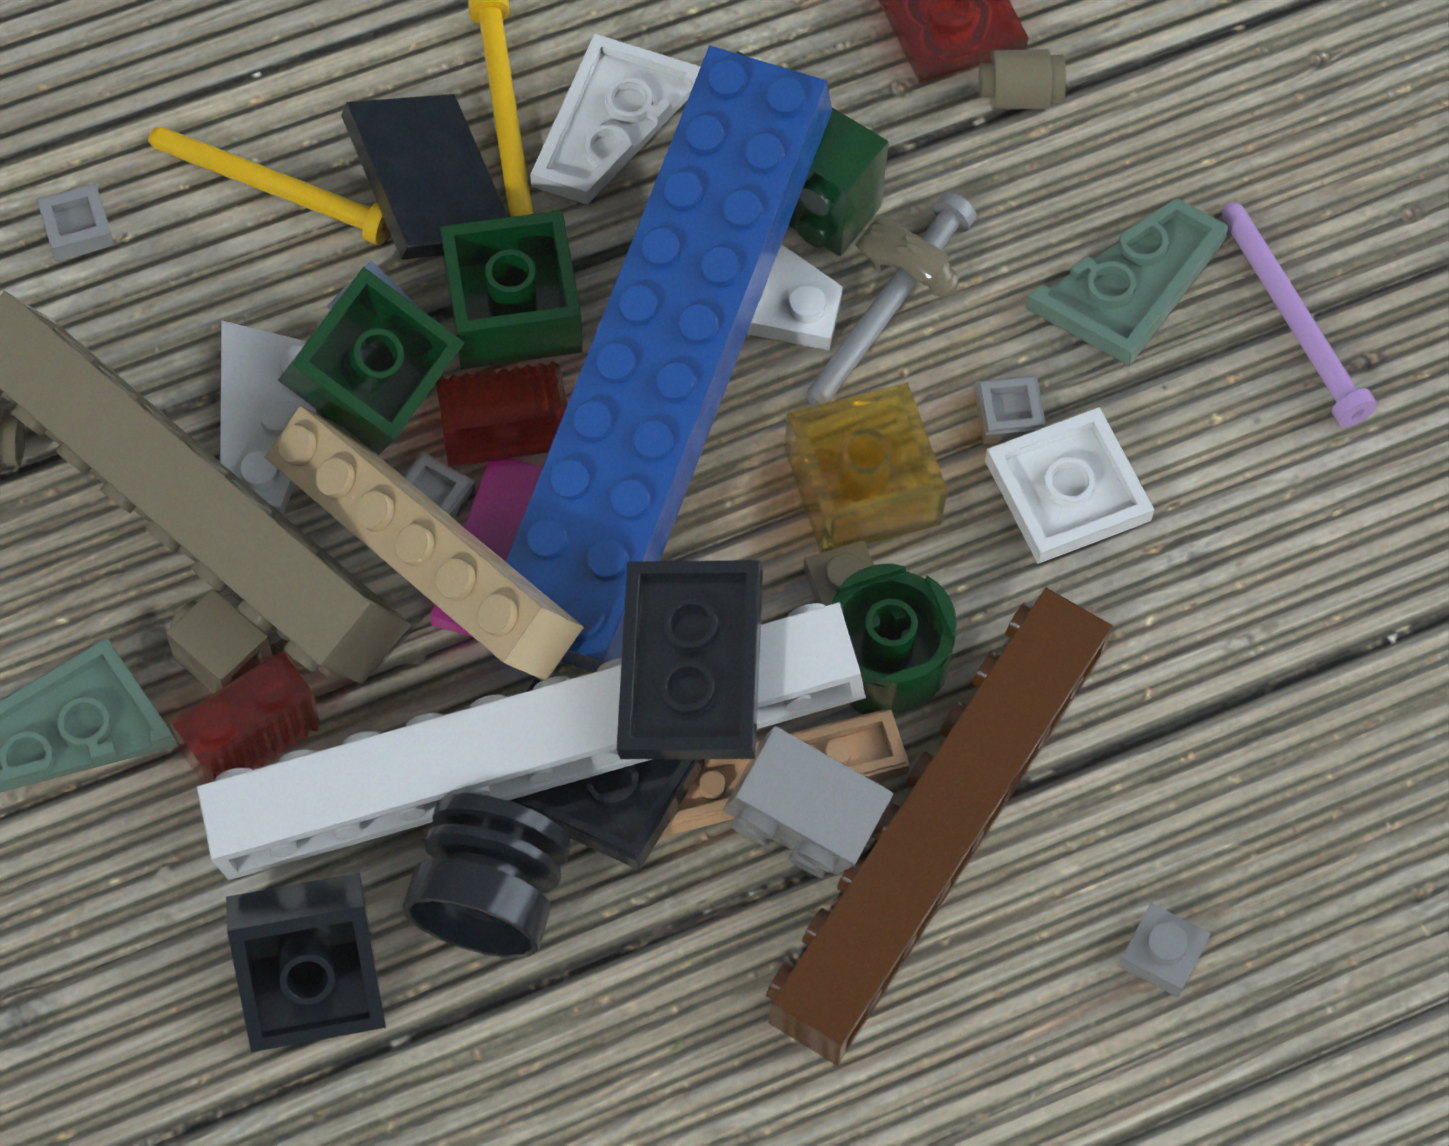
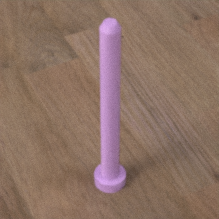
(1351, 404)

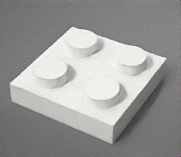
(1069, 485)

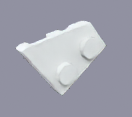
(797, 304)

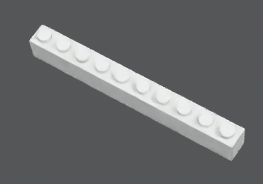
(492, 749)

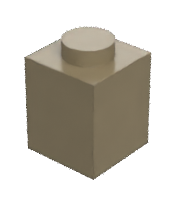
(216, 641)

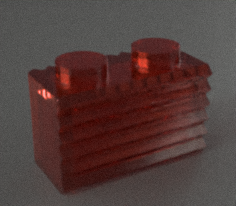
(500, 413)
(247, 720)

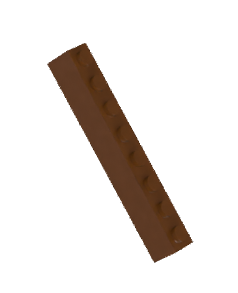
(938, 827)

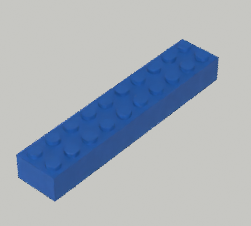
(669, 340)

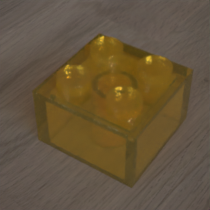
(865, 468)

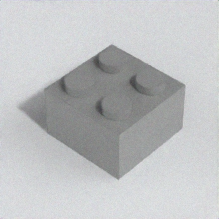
(806, 804)

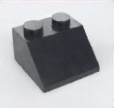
(304, 962)

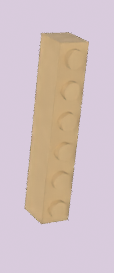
(424, 544)

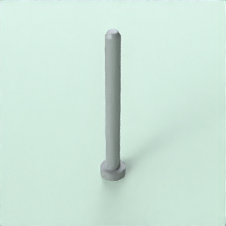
(952, 215)

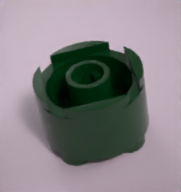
(899, 635)

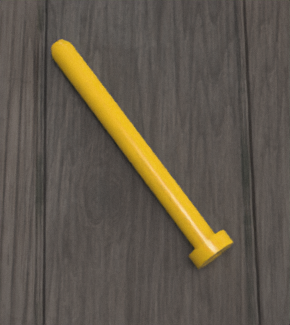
(490, 17)
(273, 182)

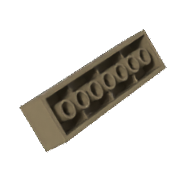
(191, 499)

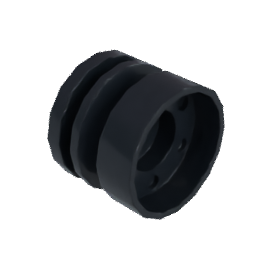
(487, 875)

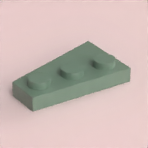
(1134, 284)
(77, 720)

